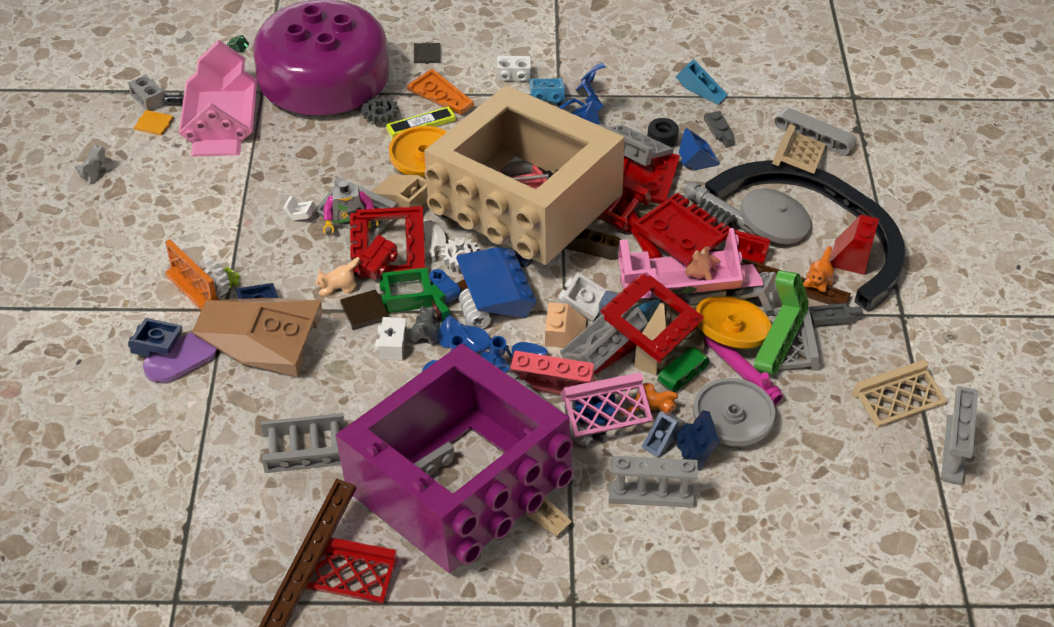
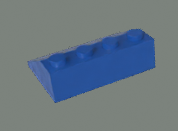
(497, 282)

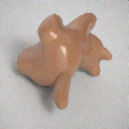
(702, 264)

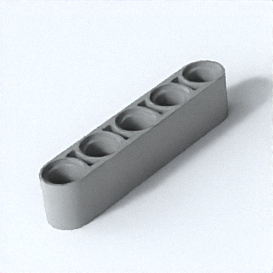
(833, 137)

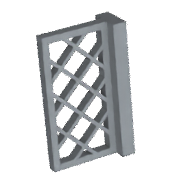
(639, 146)
(378, 202)
(808, 344)

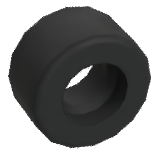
(664, 131)

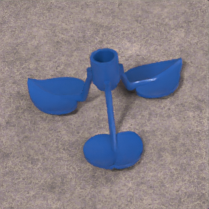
(587, 78)
(449, 338)
(479, 340)

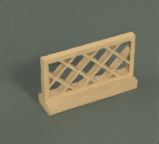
(804, 144)
(895, 378)

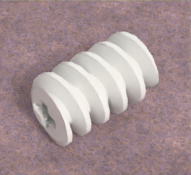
(472, 316)

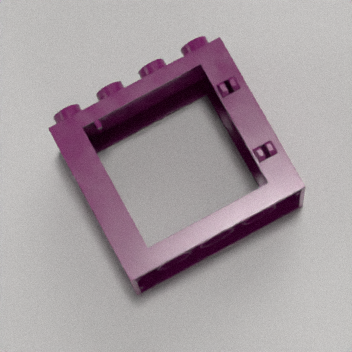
(438, 408)

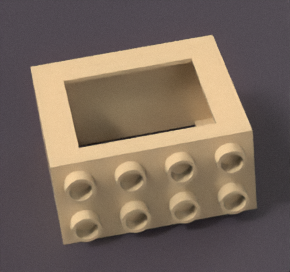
(534, 222)

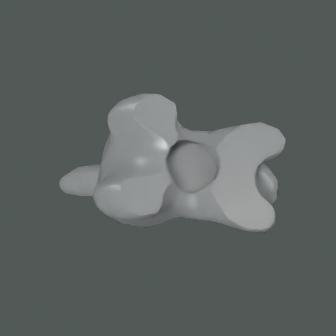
(94, 163)

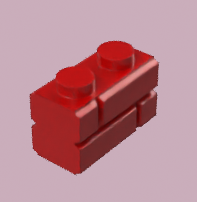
(377, 257)

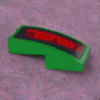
(439, 303)

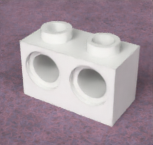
(513, 68)

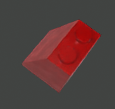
(855, 245)

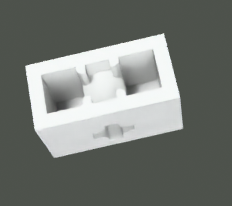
(392, 338)

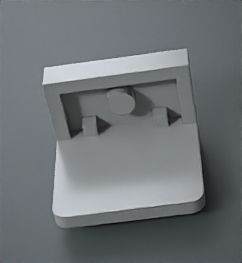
(767, 292)

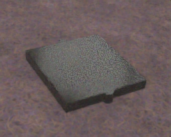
(427, 53)

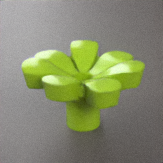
(232, 277)

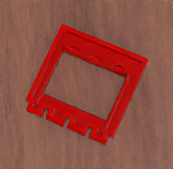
(414, 235)
(671, 336)

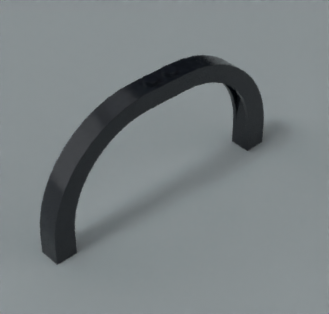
(841, 193)

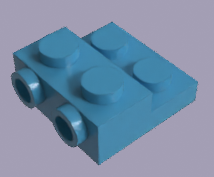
(547, 89)

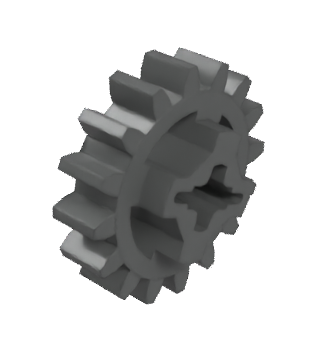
(380, 110)

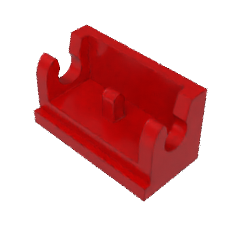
(752, 246)

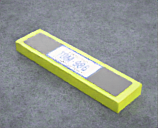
(432, 118)

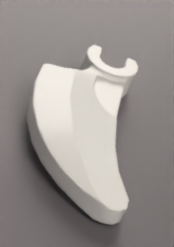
(434, 238)

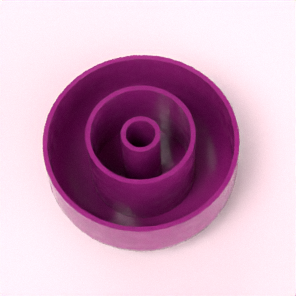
(321, 57)

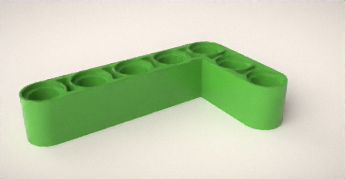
(786, 323)

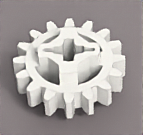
(456, 248)
(216, 272)

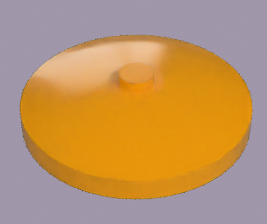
(408, 148)
(733, 321)

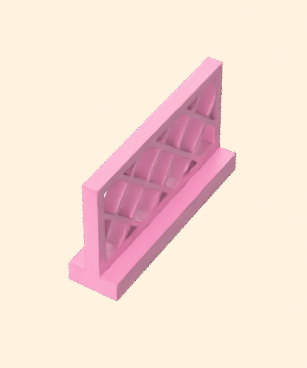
(601, 388)

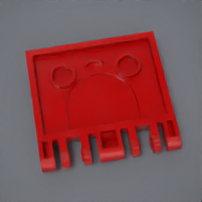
(654, 177)
(681, 229)

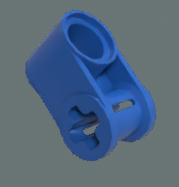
(445, 284)

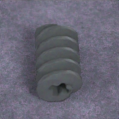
(717, 214)

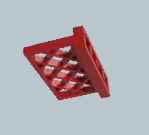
(356, 552)

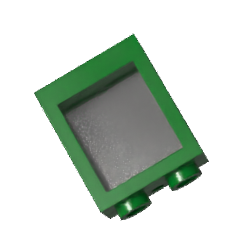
(404, 291)

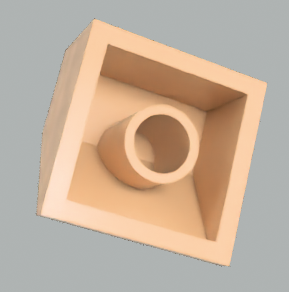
(562, 325)

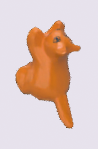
(820, 272)
(660, 401)

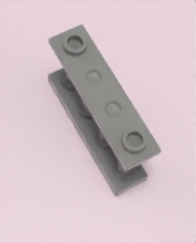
(959, 434)
(302, 459)
(648, 493)

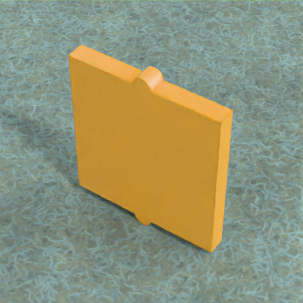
(153, 122)

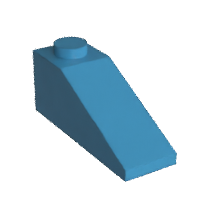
(700, 82)

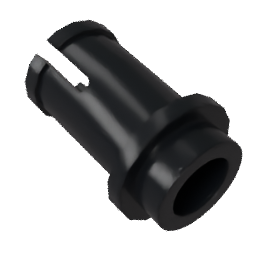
(174, 99)

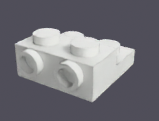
(582, 295)

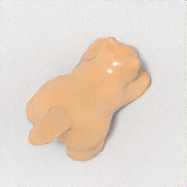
(339, 278)

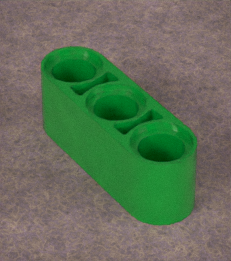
(683, 369)

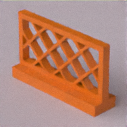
(189, 276)

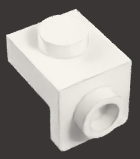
(299, 210)

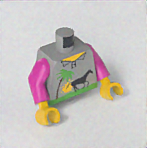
(344, 202)

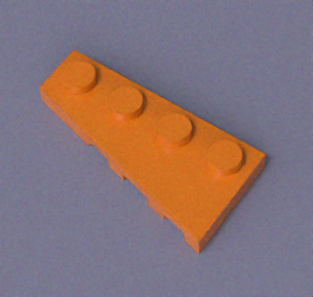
(440, 91)

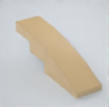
(550, 517)

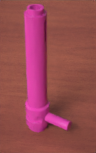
(745, 369)

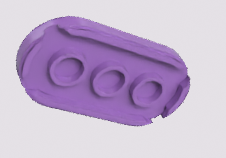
(184, 357)

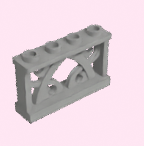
(601, 339)

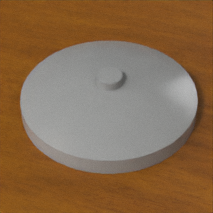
(775, 216)
(738, 410)

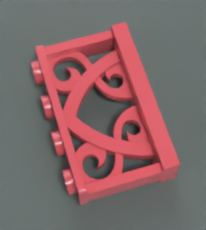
(551, 373)

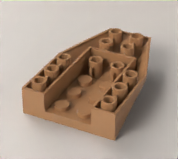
(260, 330)

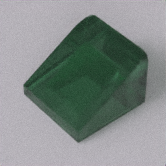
(238, 43)

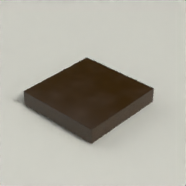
(363, 309)

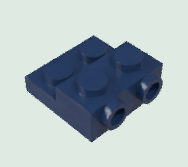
(154, 337)
(698, 439)

